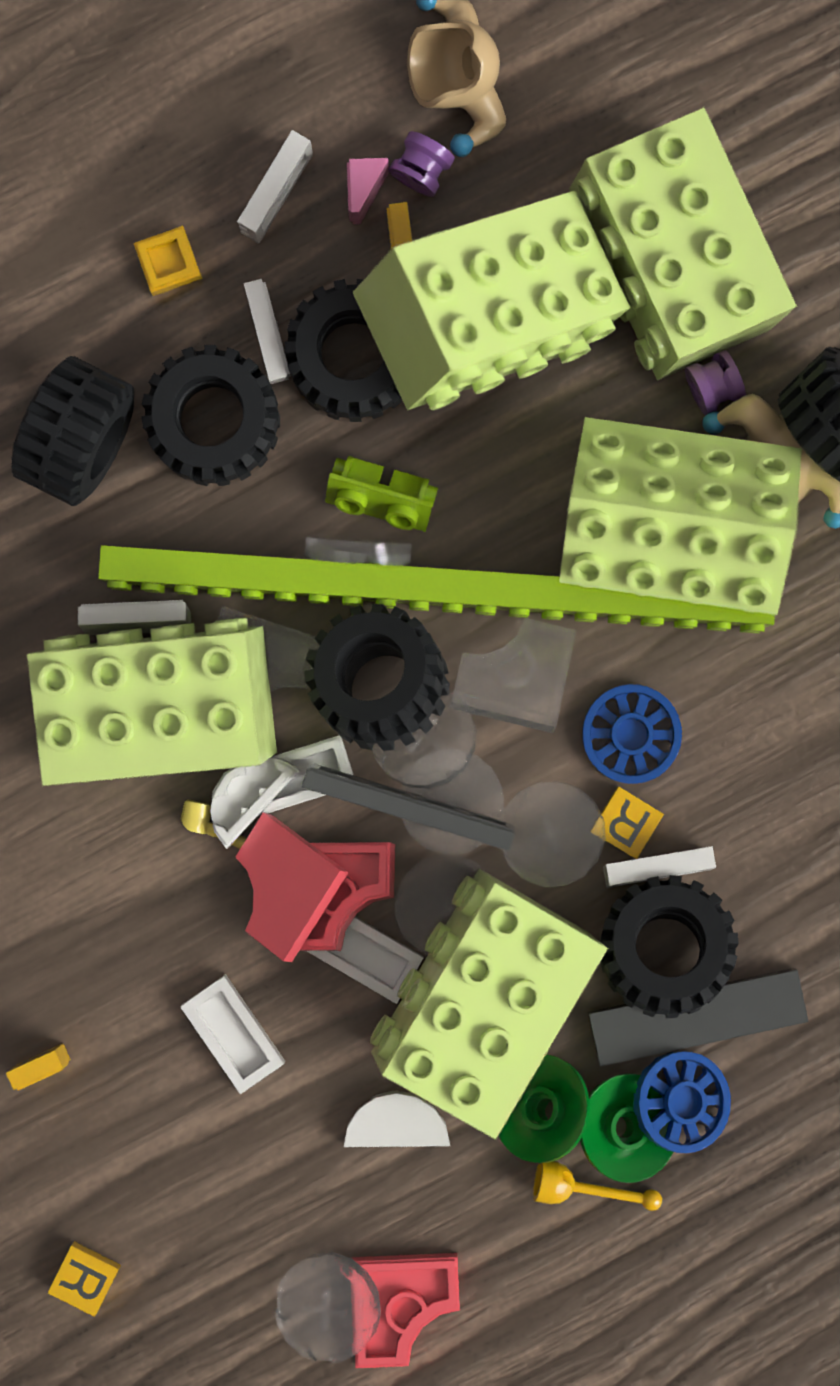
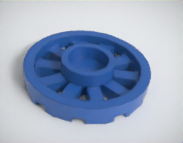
(632, 734)
(682, 1102)

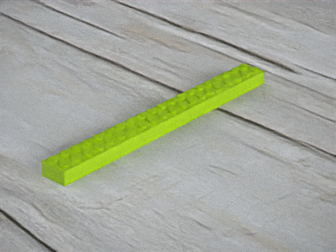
(403, 584)

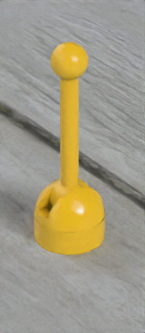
(556, 1183)

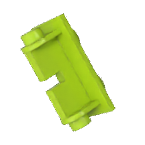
(357, 490)

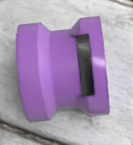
(421, 163)
(715, 382)

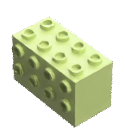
(682, 244)
(490, 301)
(682, 516)
(152, 702)
(485, 1002)

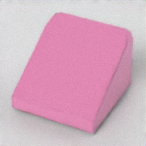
(363, 184)

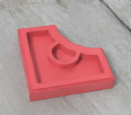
(369, 880)
(289, 885)
(411, 1296)

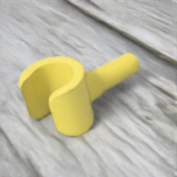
(197, 817)

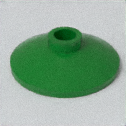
(528, 1130)
(626, 1157)

